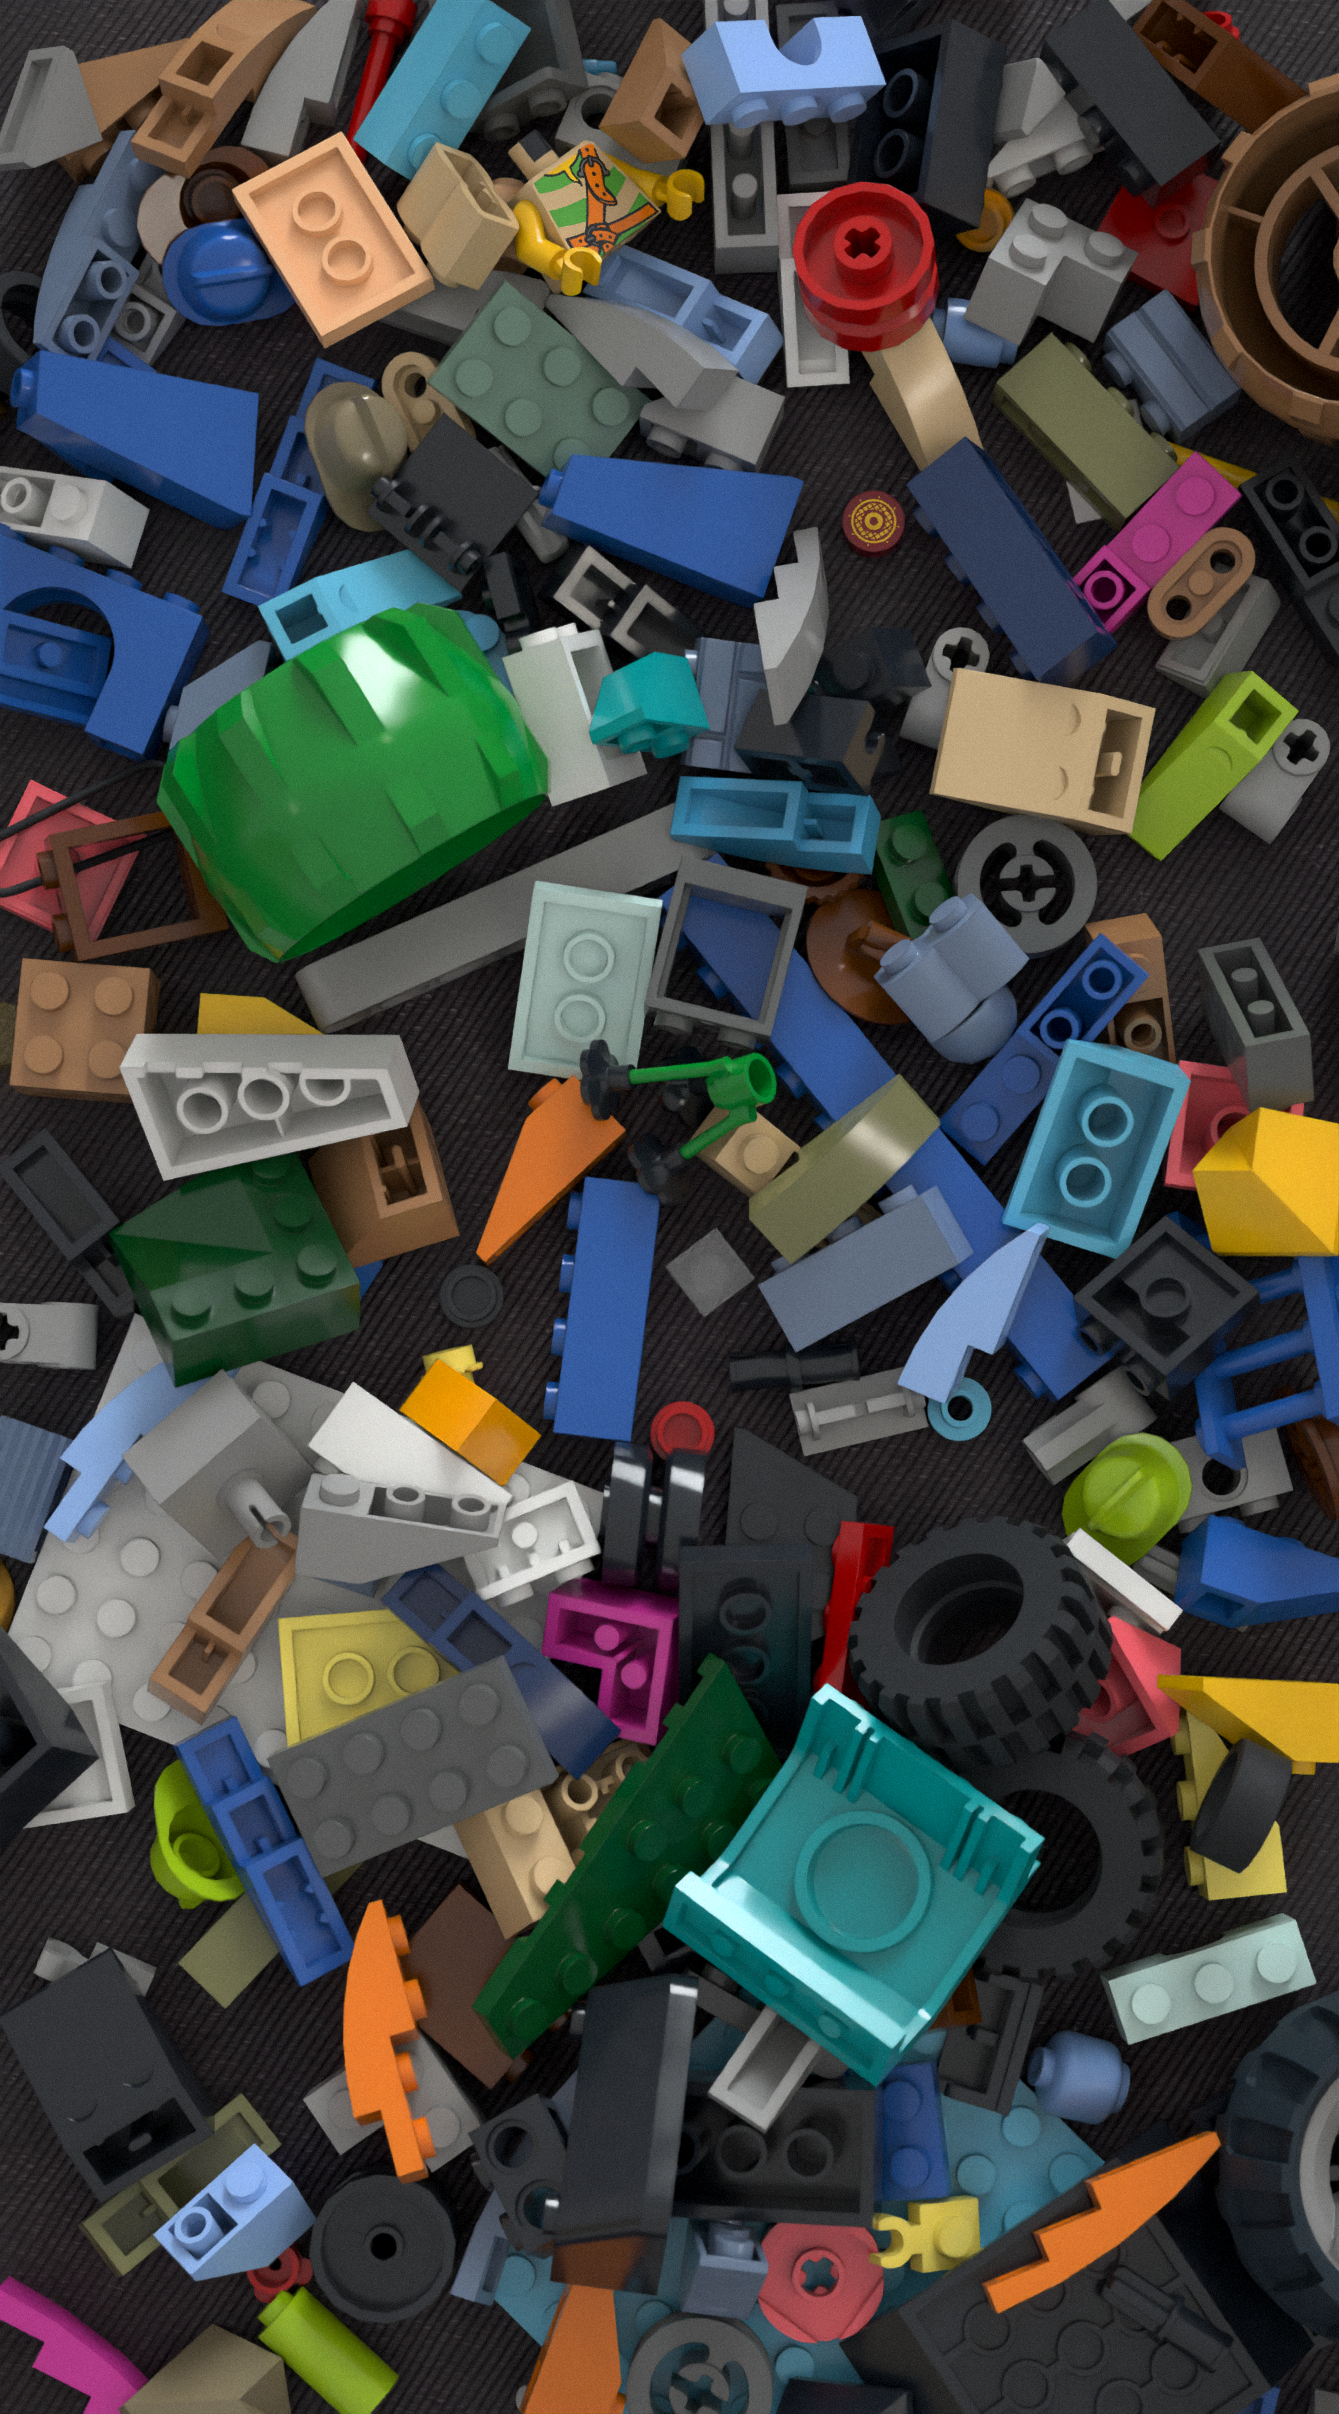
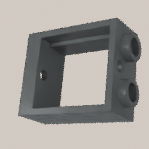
(739, 890)

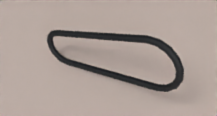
(72, 800)

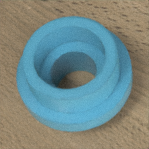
(969, 1428)

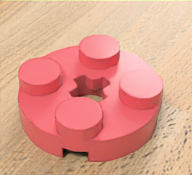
(824, 2311)

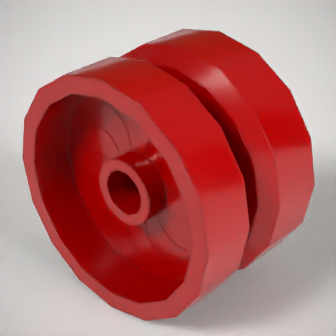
(866, 266)

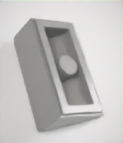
(1025, 99)
(1225, 641)

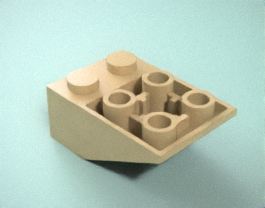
(1043, 751)
(536, 1837)

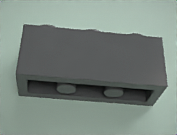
(1256, 1025)

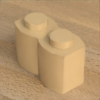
(456, 217)

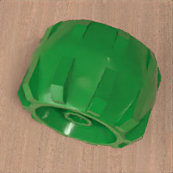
(352, 778)

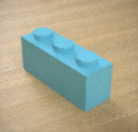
(441, 82)

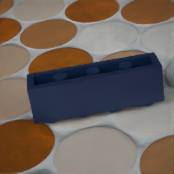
(1010, 565)

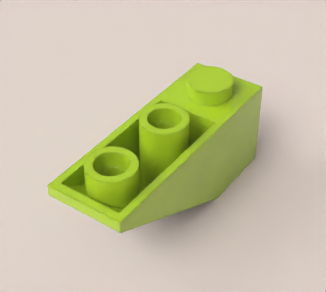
(1208, 759)

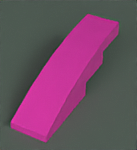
(71, 2349)

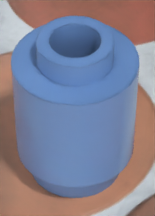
(968, 342)

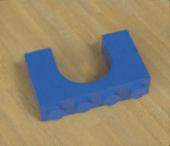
(153, 639)

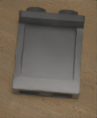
(542, 73)

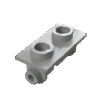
(856, 1412)

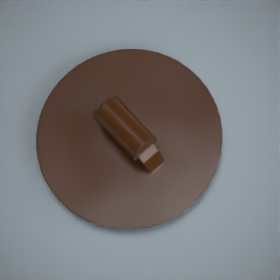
(846, 952)

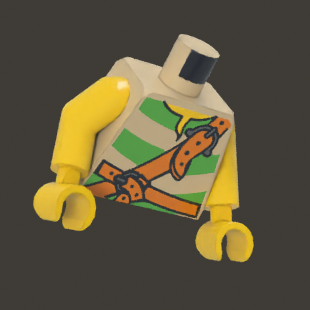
(587, 208)

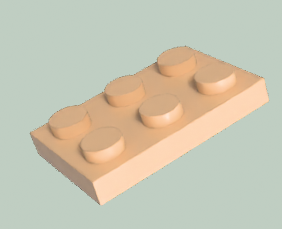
(333, 239)

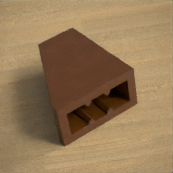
(1215, 63)

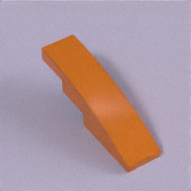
(1121, 2203)

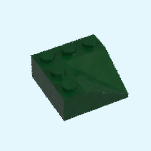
(238, 1269)

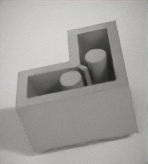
(1051, 271)
(440, 2097)

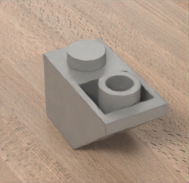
(727, 437)

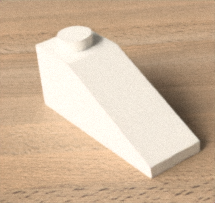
(383, 1447)

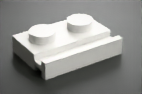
(1121, 1588)

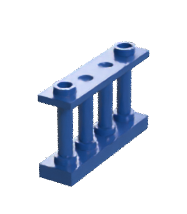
(1219, 1424)

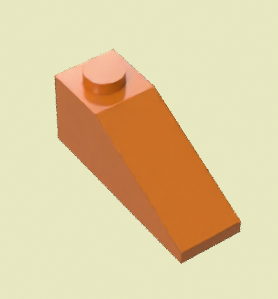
(550, 1157)
(578, 2358)

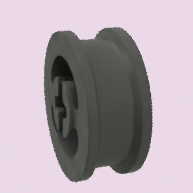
(1018, 838)
(726, 2341)

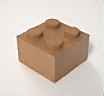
(78, 1027)

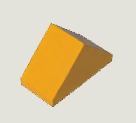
(470, 1422)

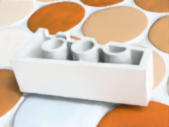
(262, 1095)

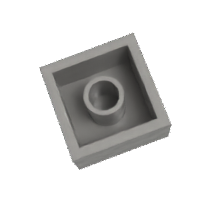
(221, 1468)

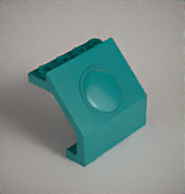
(857, 1887)

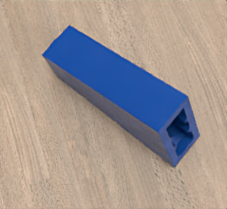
(147, 428)
(677, 520)

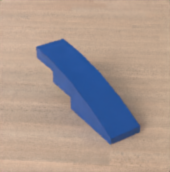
(286, 506)
(265, 1850)

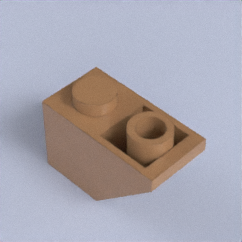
(655, 104)

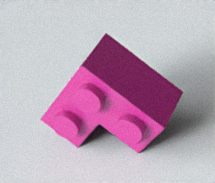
(630, 1639)

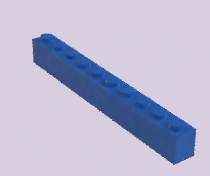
(837, 1070)

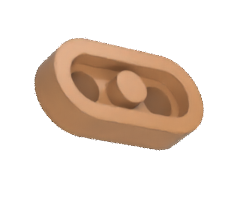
(1199, 584)

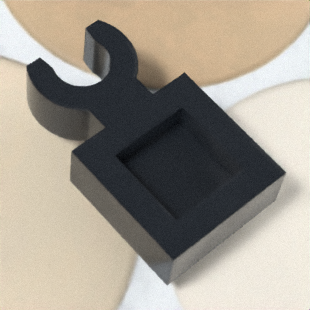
(510, 597)

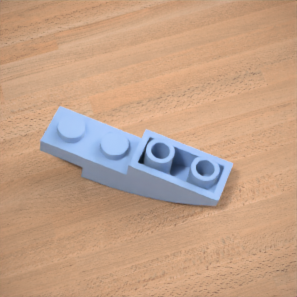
(104, 1440)

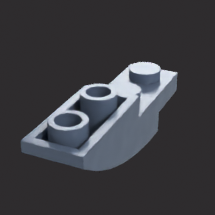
(92, 257)

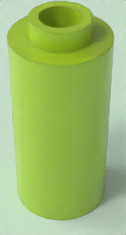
(325, 2353)

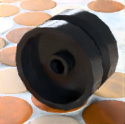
(649, 1515)
(392, 2282)

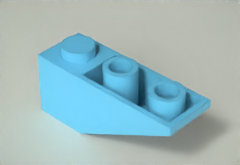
(350, 597)

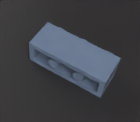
(865, 1266)

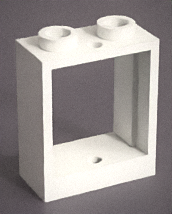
(557, 691)

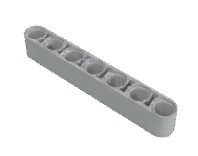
(484, 923)

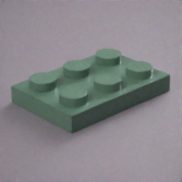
(534, 385)

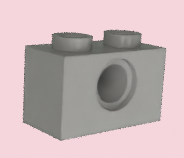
(1252, 1487)

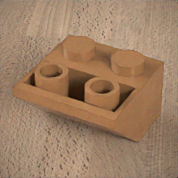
(385, 1191)

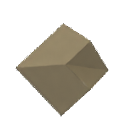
(215, 2377)

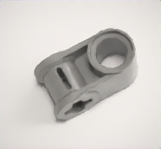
(927, 709)
(1275, 785)
(52, 1335)

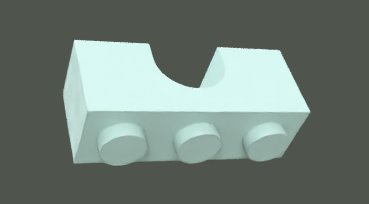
(1208, 1981)

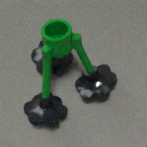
(690, 1090)

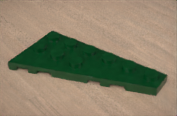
(658, 1826)

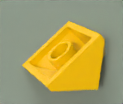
(1272, 1187)

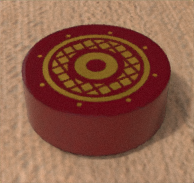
(873, 524)

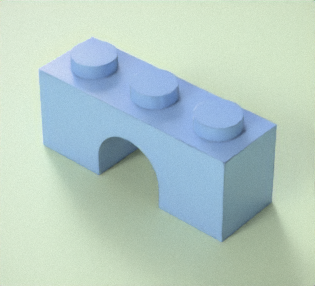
(816, 74)

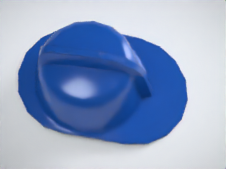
(223, 275)

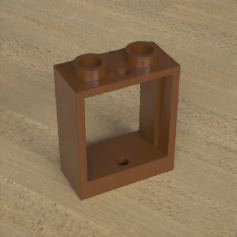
(70, 926)

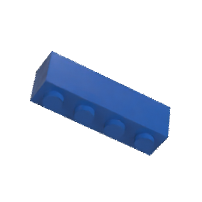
(606, 1310)

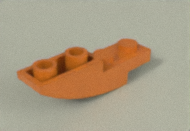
(377, 2017)

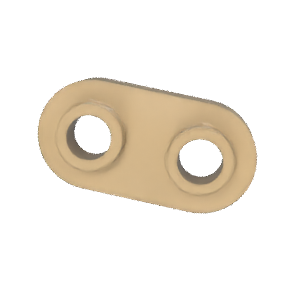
(422, 411)

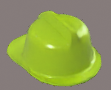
(1130, 1495)
(186, 1849)

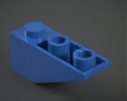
(1252, 1577)

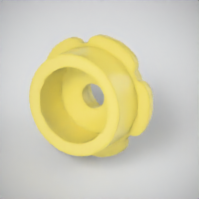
(459, 1358)

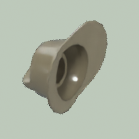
(353, 444)

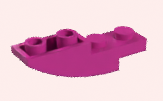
(1154, 540)

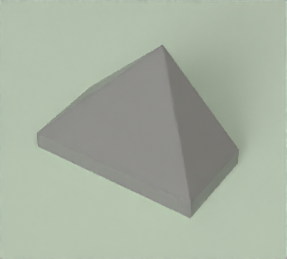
(47, 112)

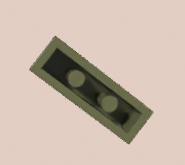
(1085, 431)

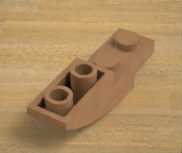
(212, 77)

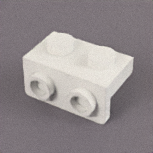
(536, 1540)

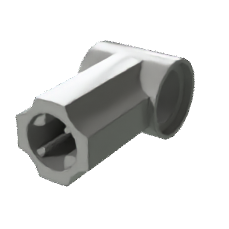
(1089, 1425)

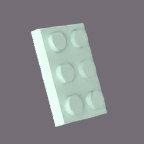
(583, 977)

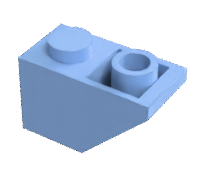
(237, 2220)

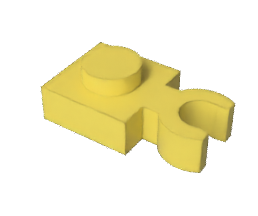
(935, 2237)

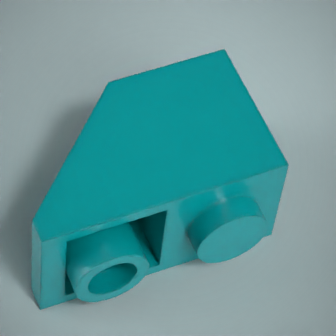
(649, 707)

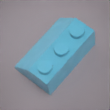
(1097, 1146)

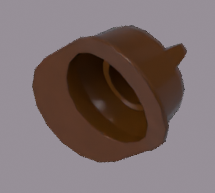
(183, 203)

